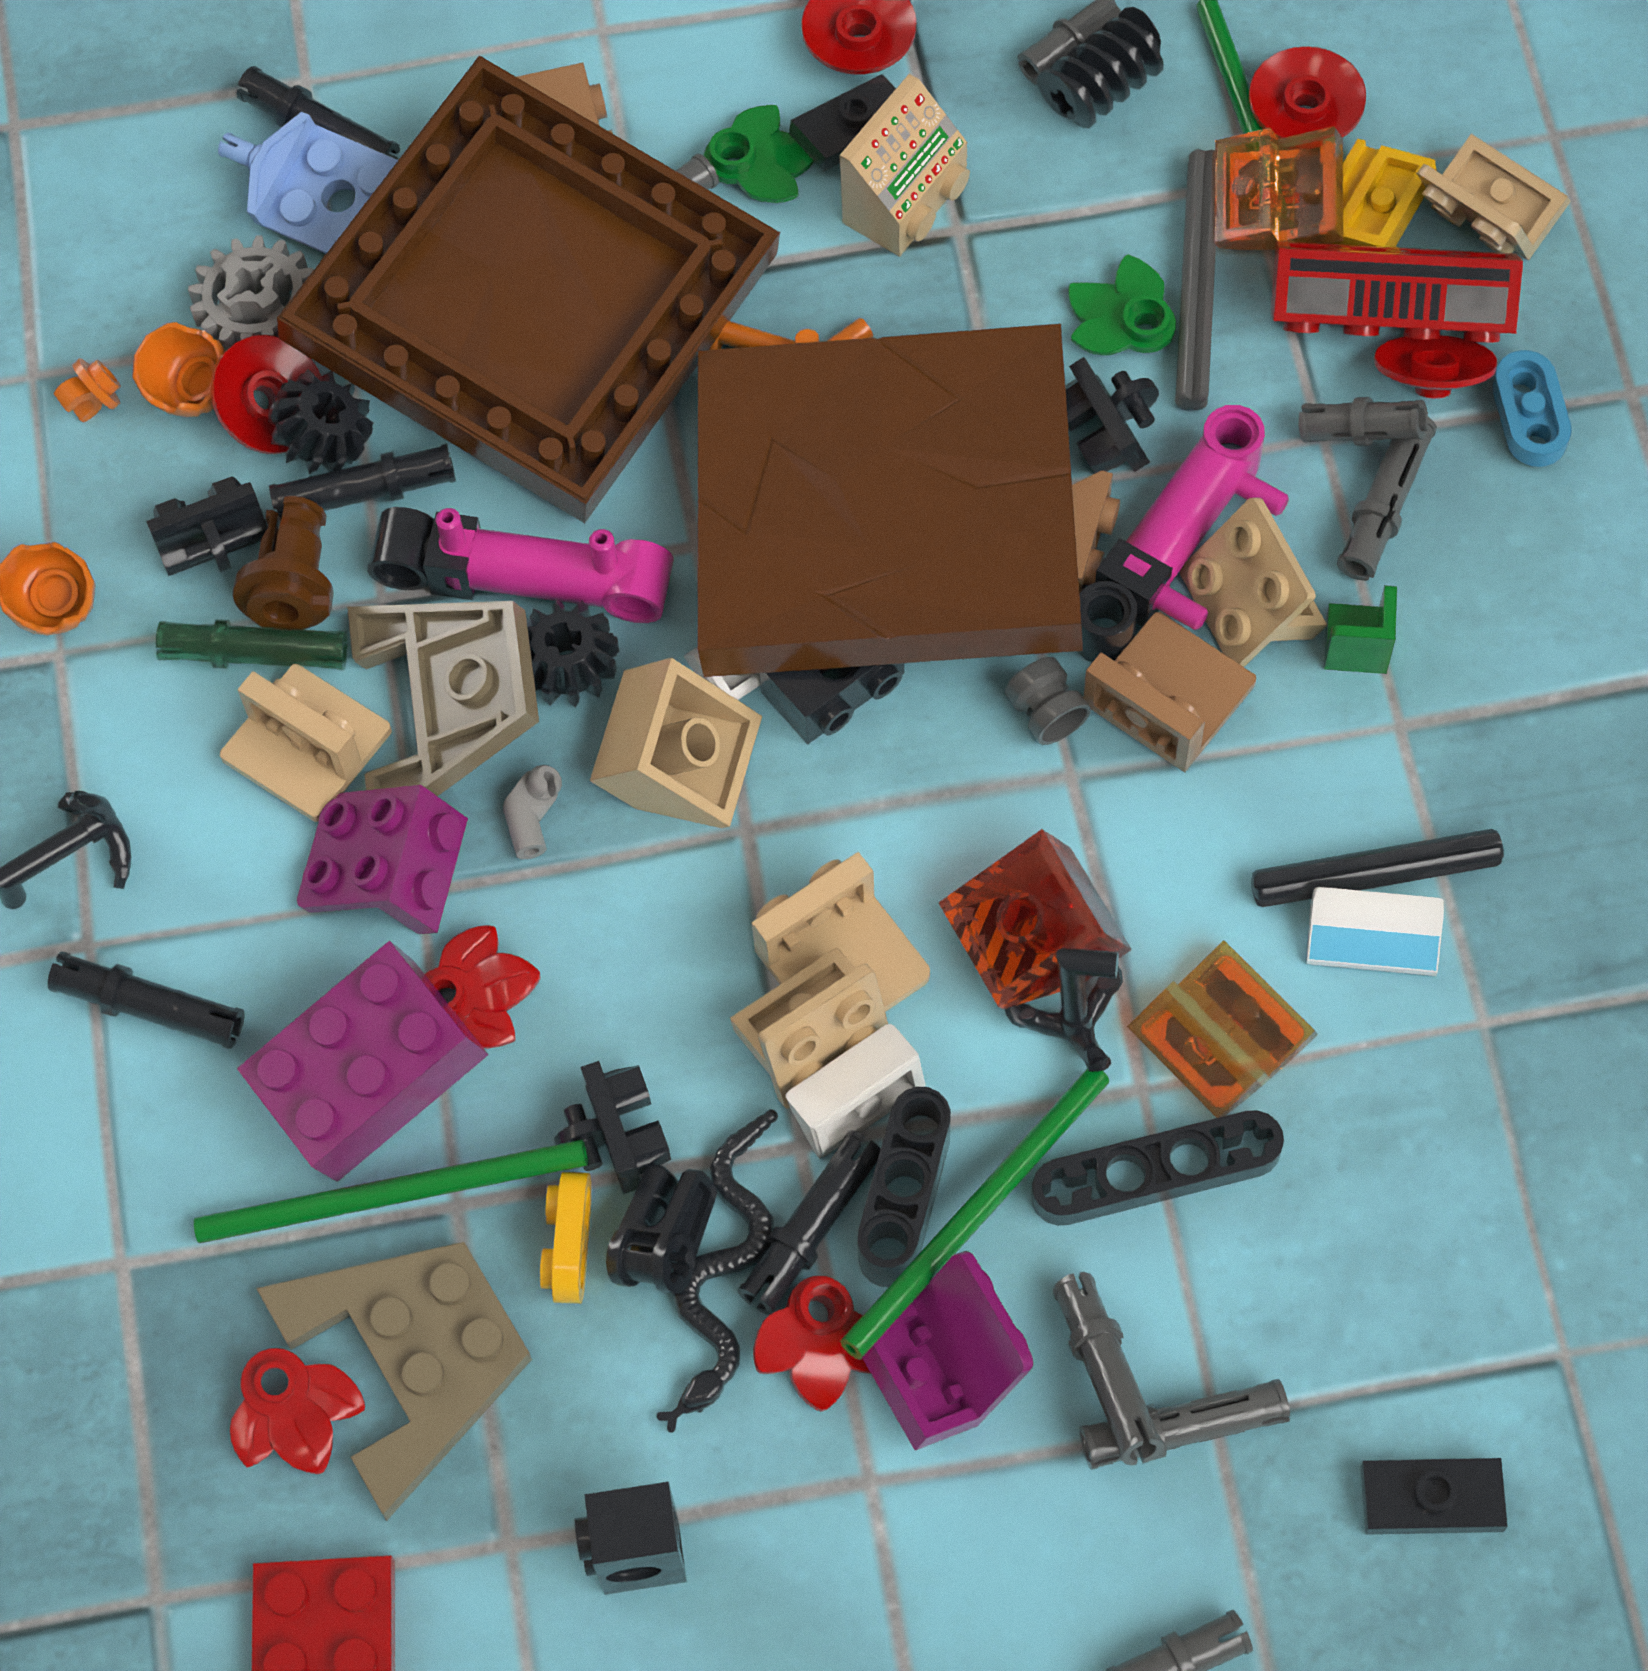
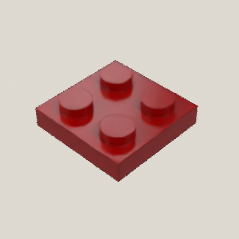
(324, 1615)

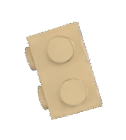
(1497, 196)
(841, 913)

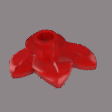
(484, 983)
(808, 1347)
(299, 1418)

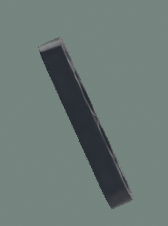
(1160, 1177)

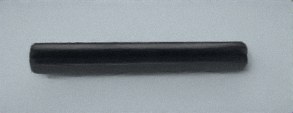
(1378, 867)

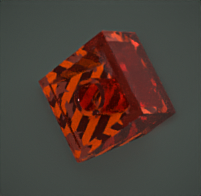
(1024, 912)

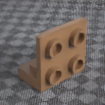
(1168, 690)

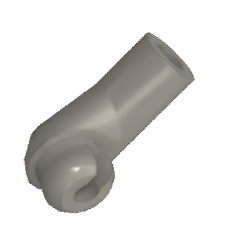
(527, 806)

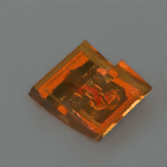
(1278, 189)
(1222, 1030)

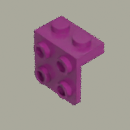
(384, 853)
(949, 1355)

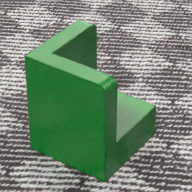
(1361, 635)

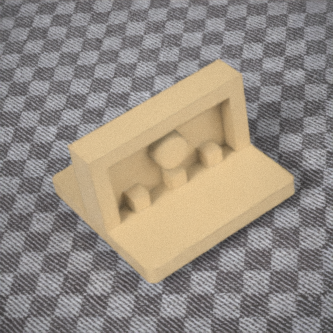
(1252, 585)
(302, 739)
(811, 1019)

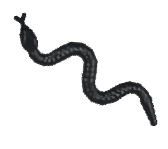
(709, 1384)

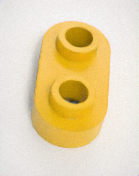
(570, 1211)

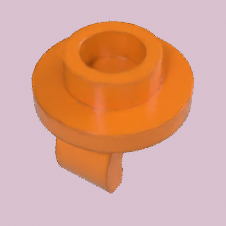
(88, 390)

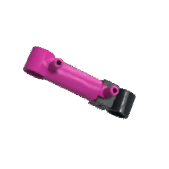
(461, 558)
(1138, 572)

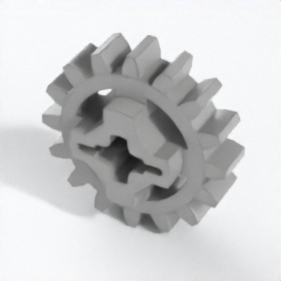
(255, 290)

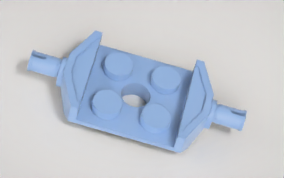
(298, 174)

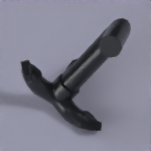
(94, 823)
(1078, 1011)

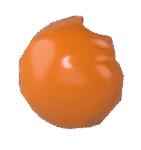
(177, 368)
(46, 588)

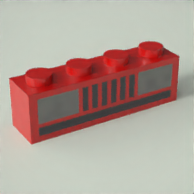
(1396, 289)

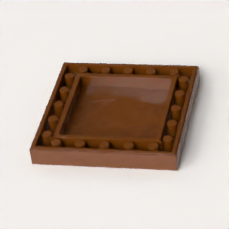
(529, 287)
(885, 502)

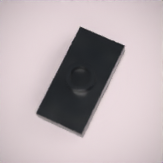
(834, 124)
(1433, 1496)

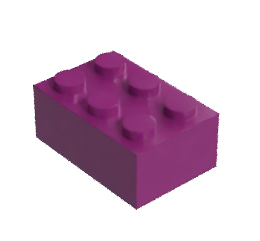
(362, 1062)

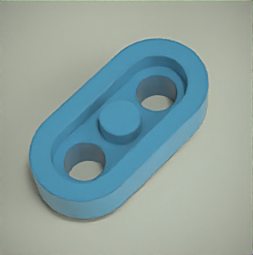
(1531, 413)

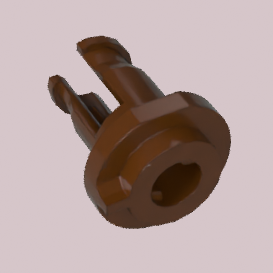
(285, 582)

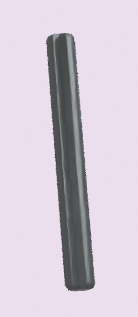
(1197, 283)

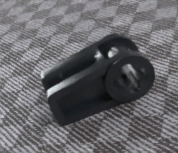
(663, 1230)

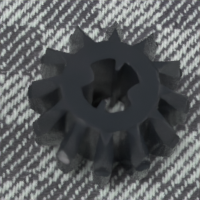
(320, 422)
(576, 632)

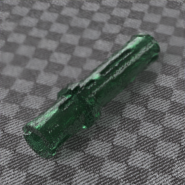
(250, 645)

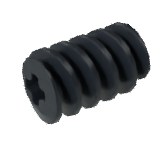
(1103, 68)

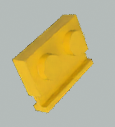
(1380, 194)

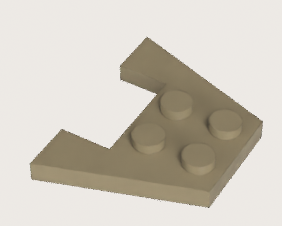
(466, 683)
(434, 1339)

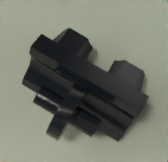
(1114, 441)
(207, 527)
(610, 1097)

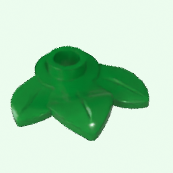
(765, 154)
(1115, 310)

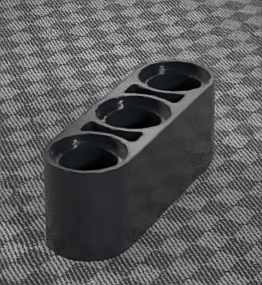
(907, 1156)

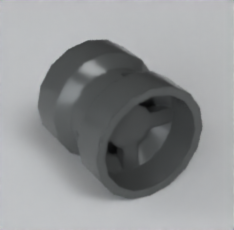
(1046, 699)

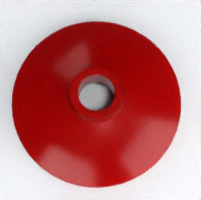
(886, 28)
(1311, 79)
(1435, 364)
(248, 366)

